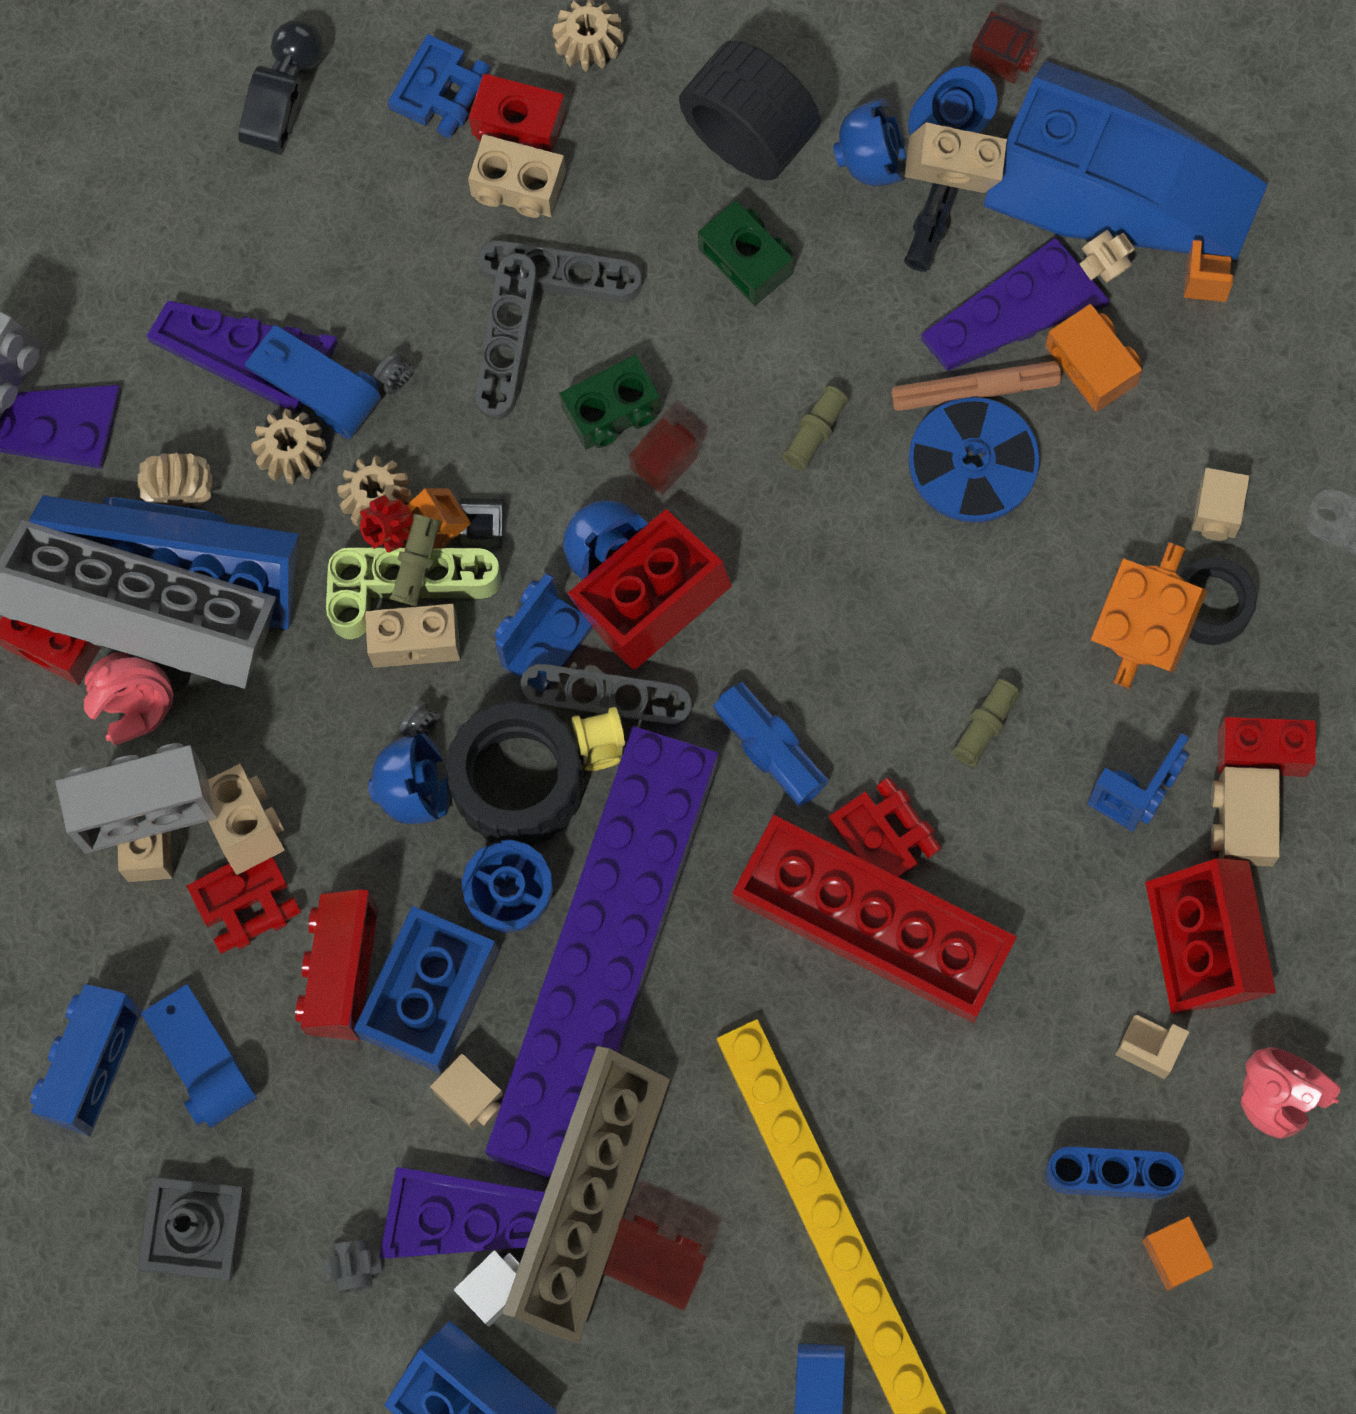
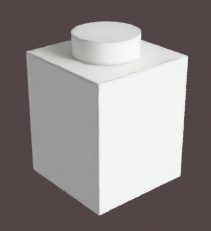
(489, 1286)

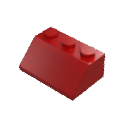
(650, 589)
(1210, 936)
(337, 964)

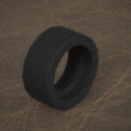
(1246, 592)

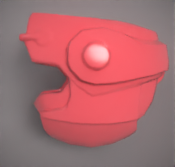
(129, 687)
(1282, 1091)

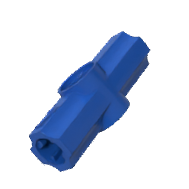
(770, 744)

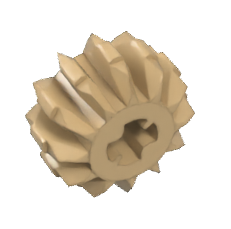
(590, 47)
(296, 459)
(370, 477)
(175, 480)

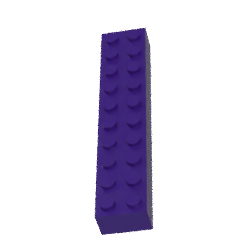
(604, 942)

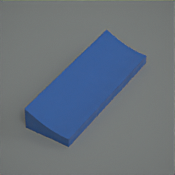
(221, 550)

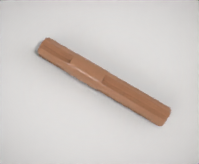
(976, 385)

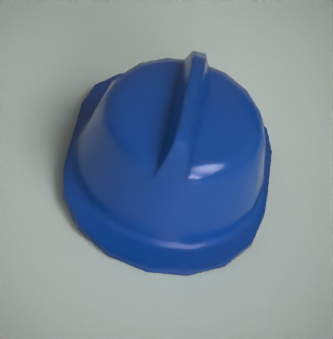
(957, 99)

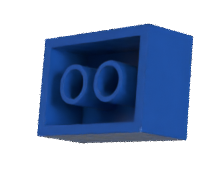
(427, 990)

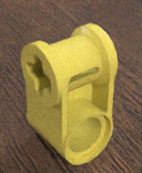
(599, 740)

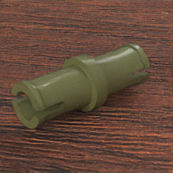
(815, 428)
(415, 560)
(986, 723)

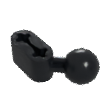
(276, 91)

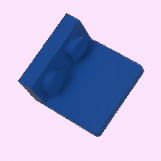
(540, 633)
(1127, 804)

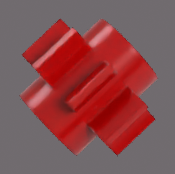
(386, 523)

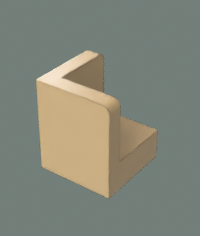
(1152, 1046)

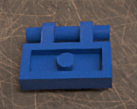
(427, 80)

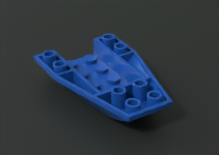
(1105, 161)

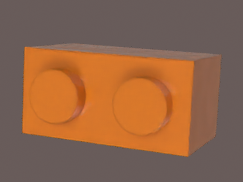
(1094, 357)

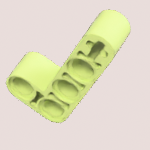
(371, 584)

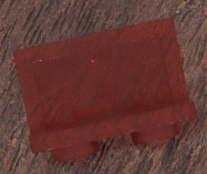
(655, 1263)

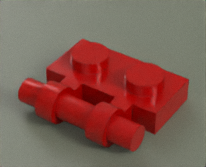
(872, 838)
(225, 894)

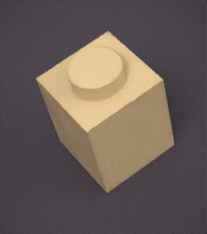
(1220, 504)
(468, 1093)

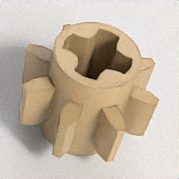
(1107, 256)

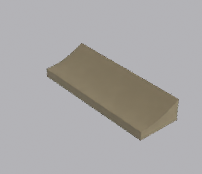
(586, 1196)

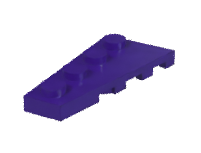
(1014, 307)
(225, 344)
(455, 1215)

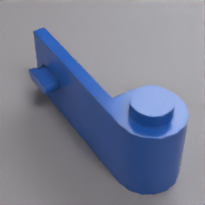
(332, 391)
(199, 1057)

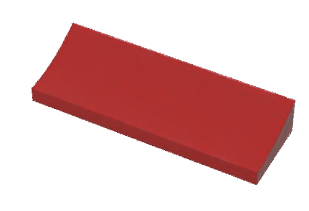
(873, 918)

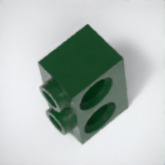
(604, 394)

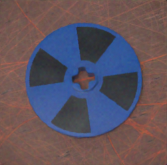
(964, 490)

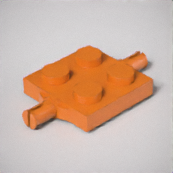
(1148, 615)

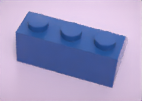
(85, 1058)
(461, 1378)

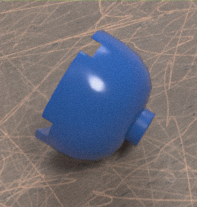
(871, 145)
(598, 533)
(407, 781)
(507, 886)

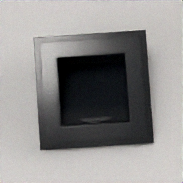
(486, 522)

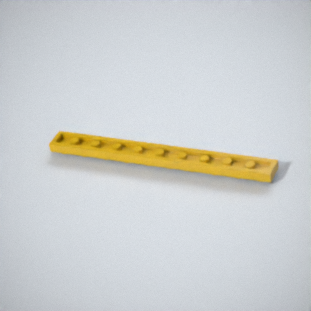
(828, 1222)

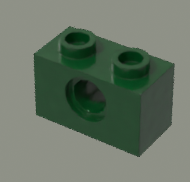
(752, 275)

